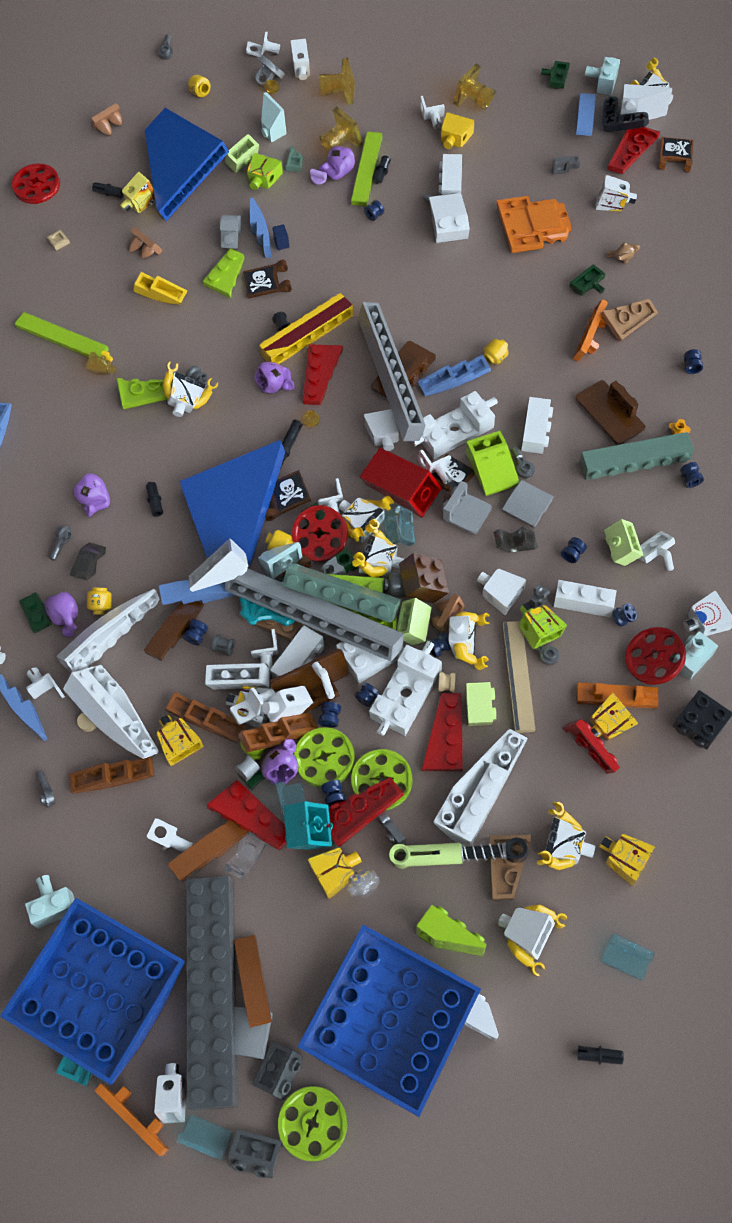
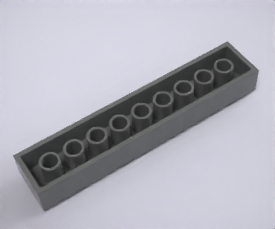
(211, 995)

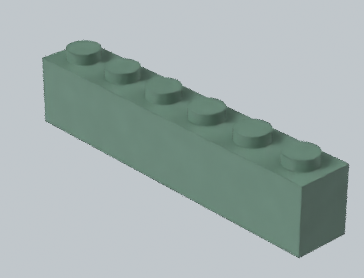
(636, 456)
(341, 592)

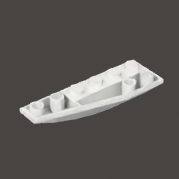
(105, 632)
(110, 709)
(478, 790)

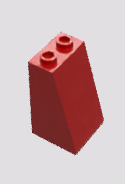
(401, 481)

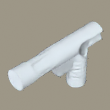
(322, 673)

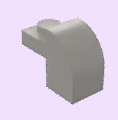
(230, 227)

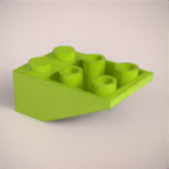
(492, 463)
(448, 934)

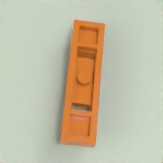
(586, 343)
(598, 692)
(149, 1133)

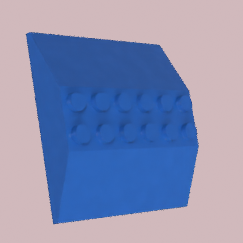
(94, 991)
(390, 1020)

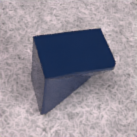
(280, 237)

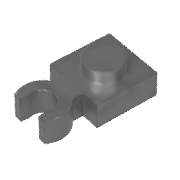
(393, 833)

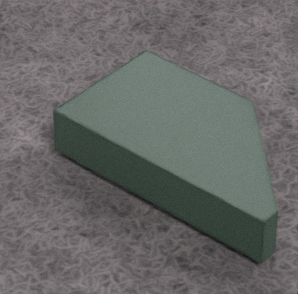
(294, 161)

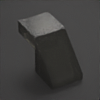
(519, 540)
(86, 561)

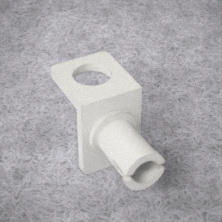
(268, 46)
(433, 113)
(437, 466)
(334, 500)
(266, 654)
(40, 683)
(252, 705)
(170, 839)

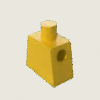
(456, 130)

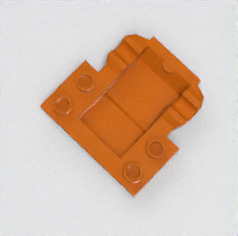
(533, 222)

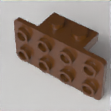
(415, 363)
(612, 410)
(306, 676)

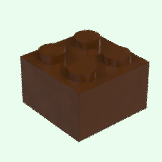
(423, 578)

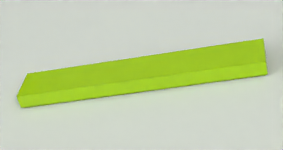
(366, 169)
(59, 335)

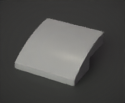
(527, 503)
(250, 1041)

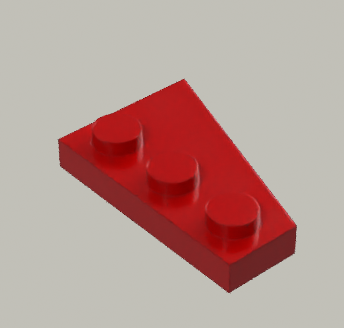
(594, 744)

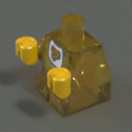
(100, 365)

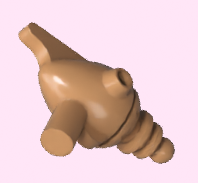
(624, 252)

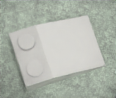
(645, 99)
(449, 217)
(220, 567)
(362, 663)

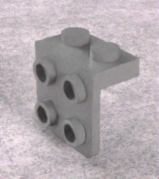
(465, 510)

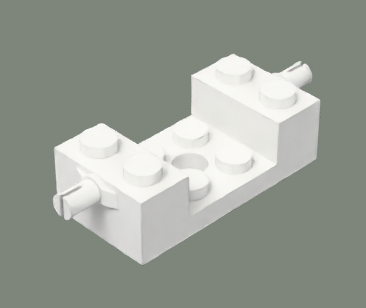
(471, 418)
(416, 672)

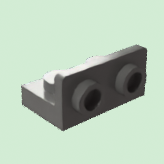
(278, 1070)
(254, 1154)

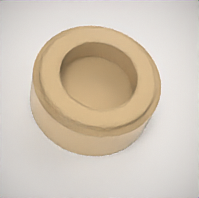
(85, 723)

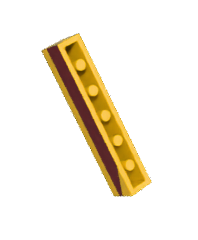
(306, 329)

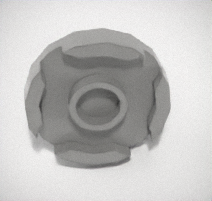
(268, 69)

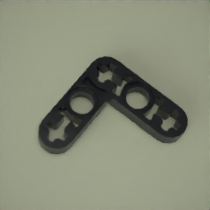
(636, 120)

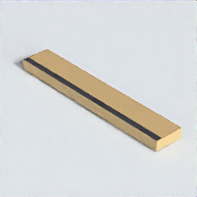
(518, 678)

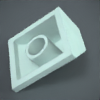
(272, 119)
(279, 558)

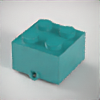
(307, 826)

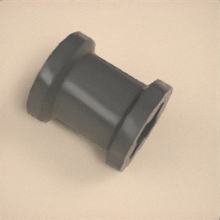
(223, 645)

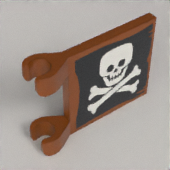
(676, 150)

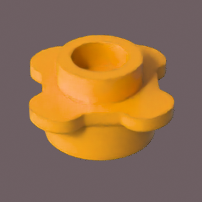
(680, 423)

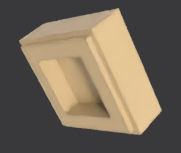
(58, 240)

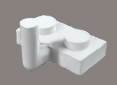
(657, 546)

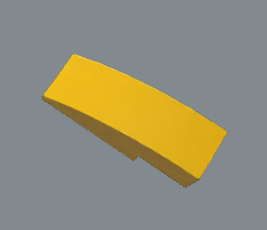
(159, 289)

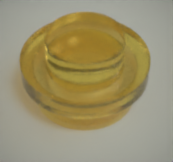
(271, 86)
(311, 418)

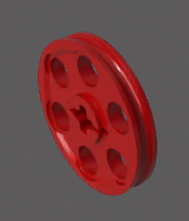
(36, 183)
(325, 526)
(663, 657)

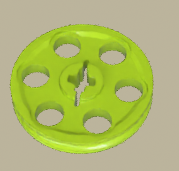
(332, 752)
(386, 770)
(318, 1134)

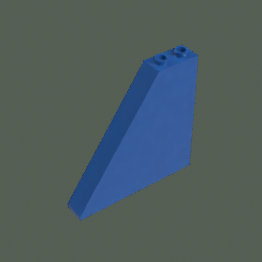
(179, 159)
(234, 499)

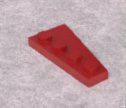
(319, 371)
(445, 742)

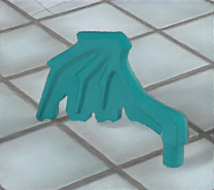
(253, 613)

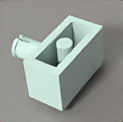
(606, 75)
(698, 652)
(50, 906)

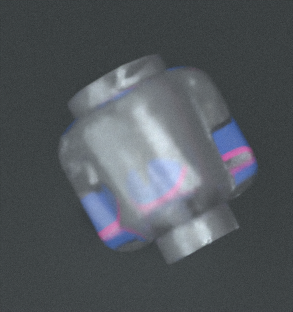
(363, 883)

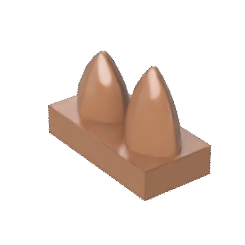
(102, 120)
(140, 239)
(449, 608)

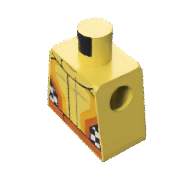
(138, 194)

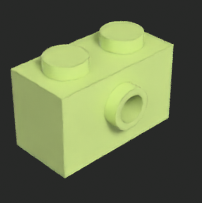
(241, 153)
(623, 542)
(414, 621)
(479, 704)

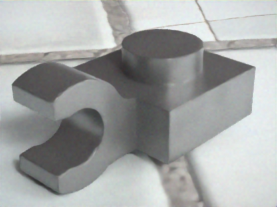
(563, 164)
(539, 597)

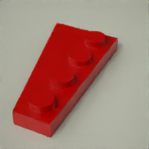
(631, 147)
(244, 809)
(361, 809)

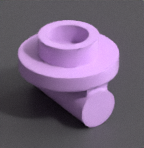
(318, 177)

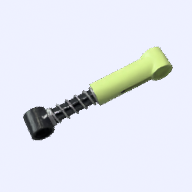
(455, 853)

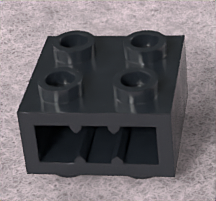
(702, 720)

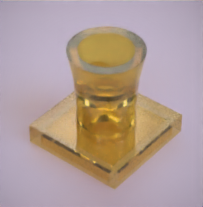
(339, 82)
(470, 87)
(345, 129)

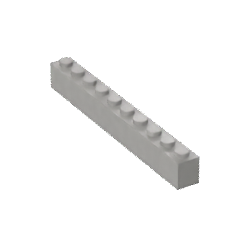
(391, 372)
(318, 614)

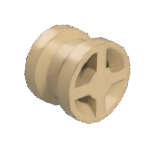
(446, 682)

